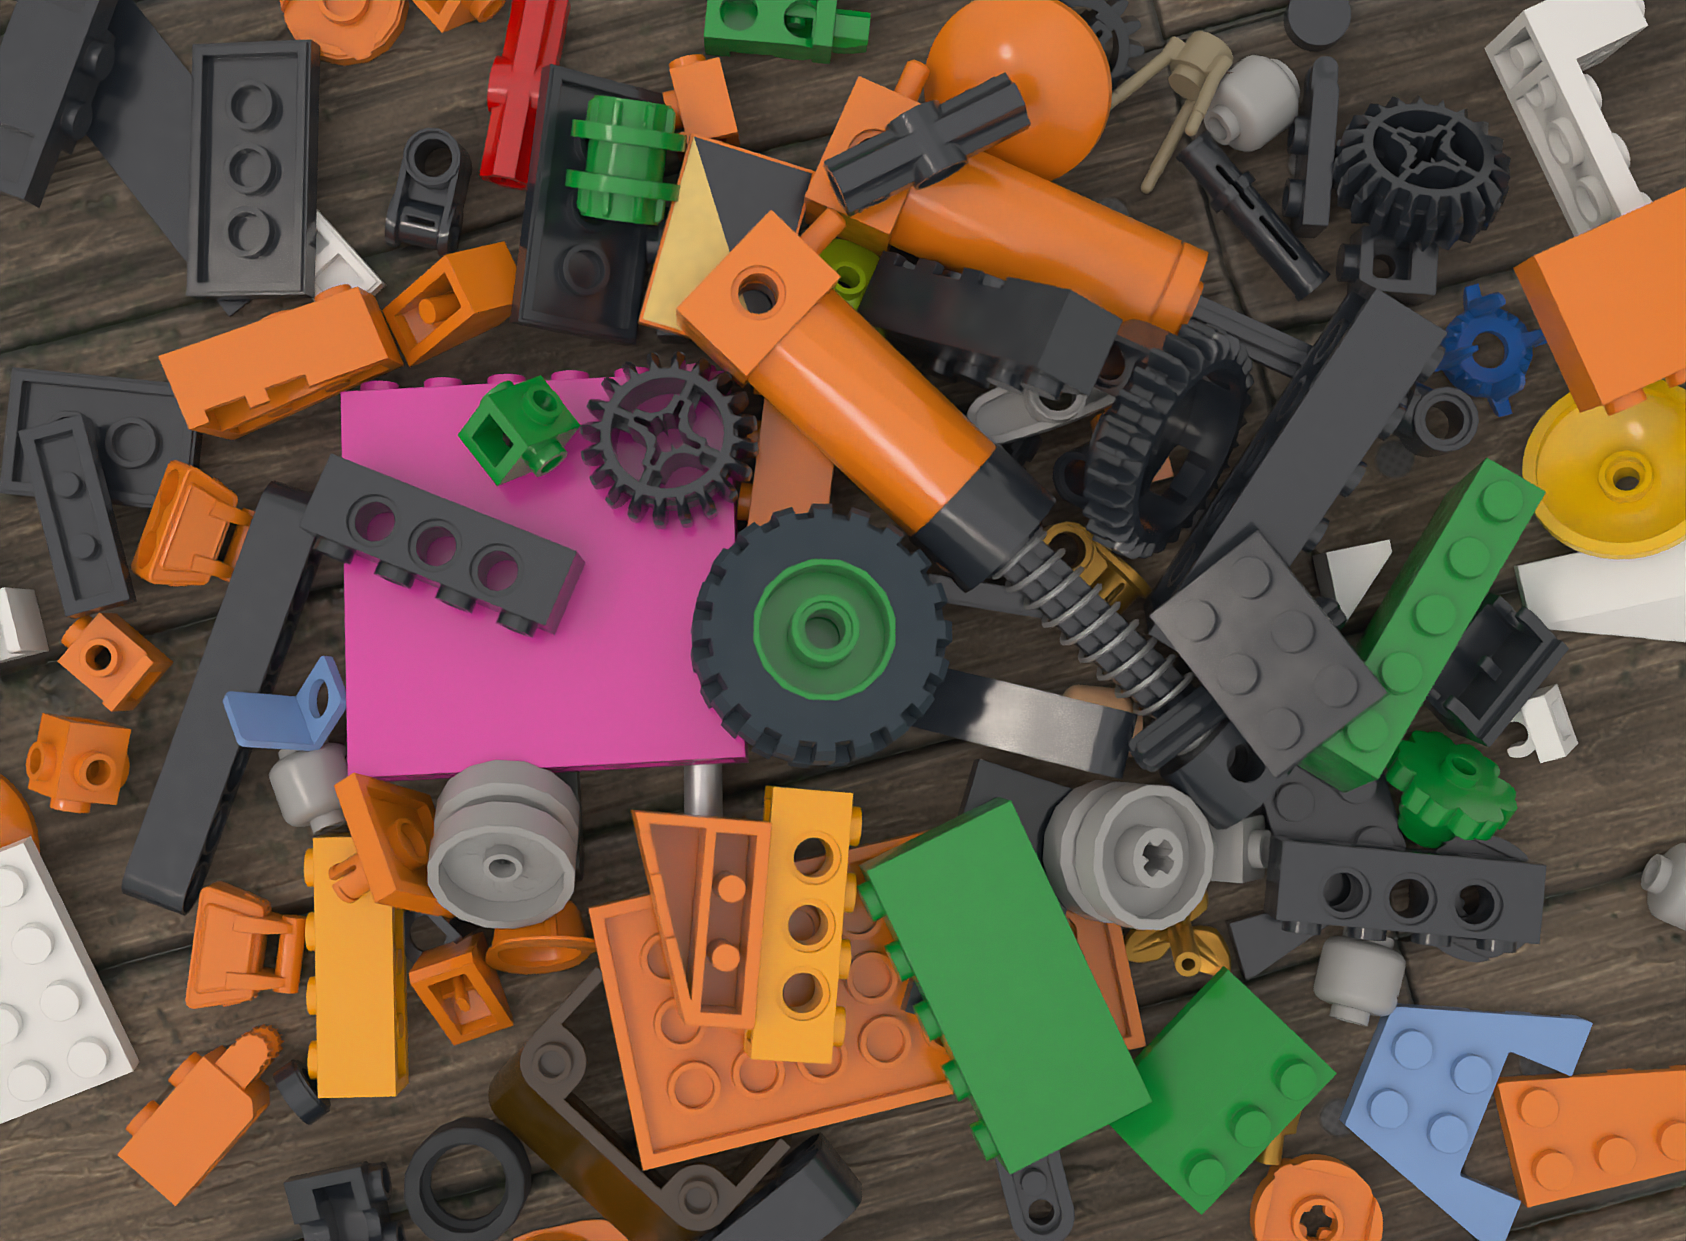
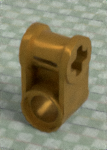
(1102, 567)

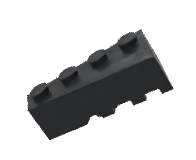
(990, 327)

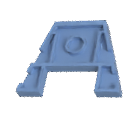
(1430, 1086)

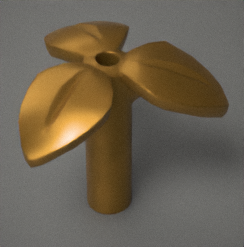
(1192, 947)

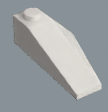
(1609, 595)

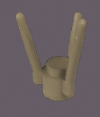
(1195, 75)

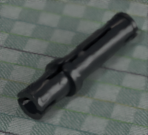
(1252, 215)

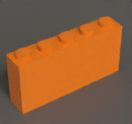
(1615, 304)

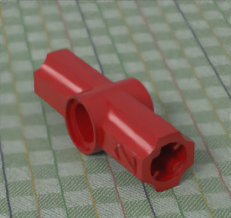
(531, 42)

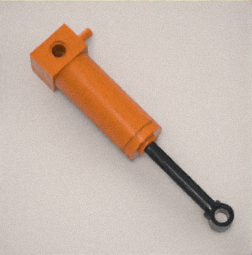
(1042, 233)

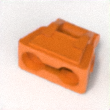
(189, 530)
(232, 948)

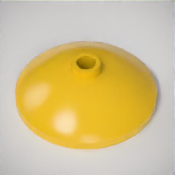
(1588, 452)

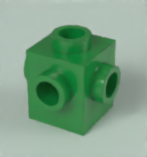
(519, 430)

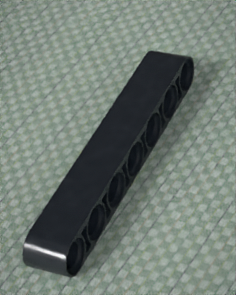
(240, 656)

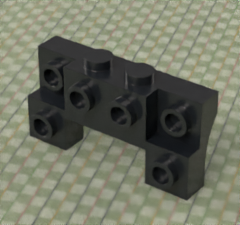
(47, 82)

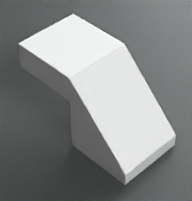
(1350, 572)

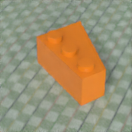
(709, 909)

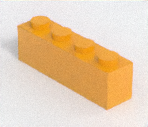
(356, 984)

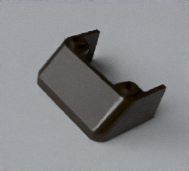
(538, 1105)

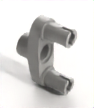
(1014, 416)

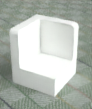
(20, 625)

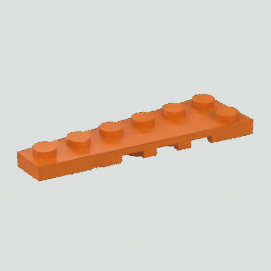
(1591, 1129)

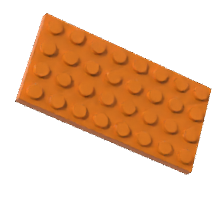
(702, 1093)

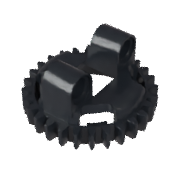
(1167, 395)

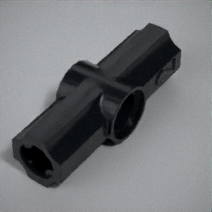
(927, 144)

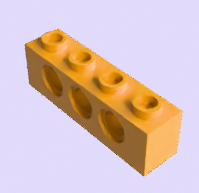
(814, 1028)

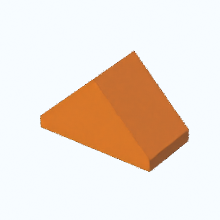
(461, 989)

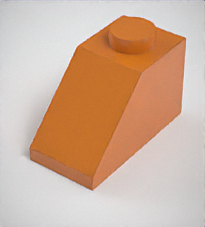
(453, 302)

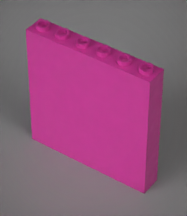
(458, 689)

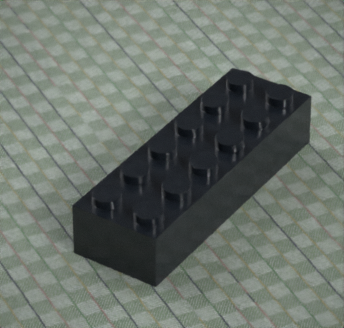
(1313, 437)

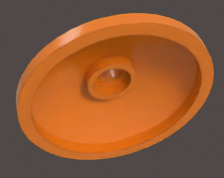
(1050, 60)

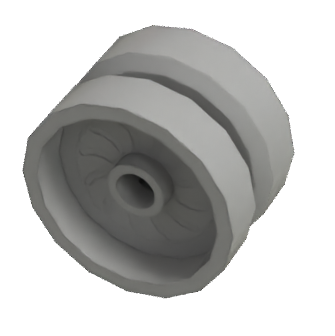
(504, 844)
(1128, 854)

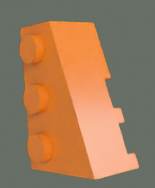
(281, 363)

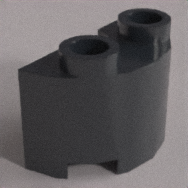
(344, 1203)

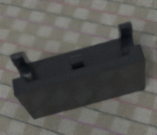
(1493, 670)

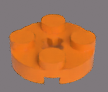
(1309, 1182)

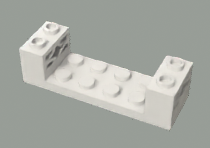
(1559, 106)

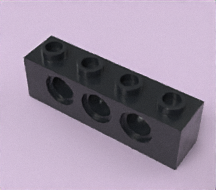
(353, 495)
(1507, 889)

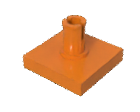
(392, 843)

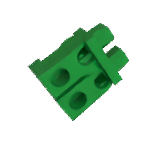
(784, 29)

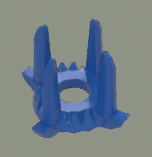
(1480, 316)

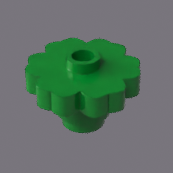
(1448, 790)

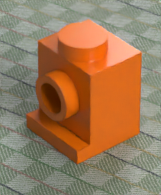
(701, 100)
(133, 665)

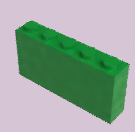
(1428, 615)
(1002, 985)

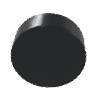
(1316, 23)
(301, 1092)

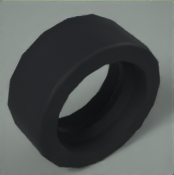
(431, 1216)

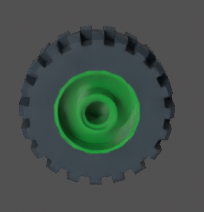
(819, 637)

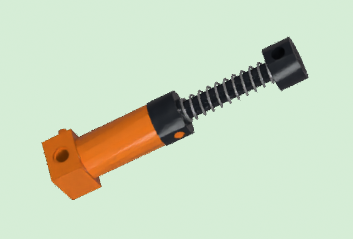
(938, 476)

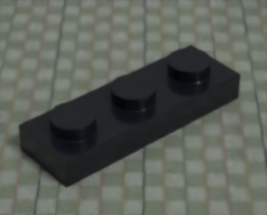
(77, 516)

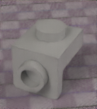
(1241, 851)

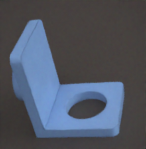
(288, 720)

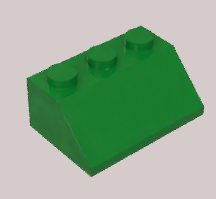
(1219, 1089)

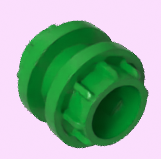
(625, 160)

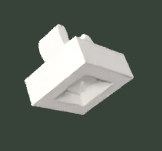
(1547, 726)

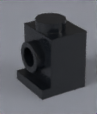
(1411, 271)

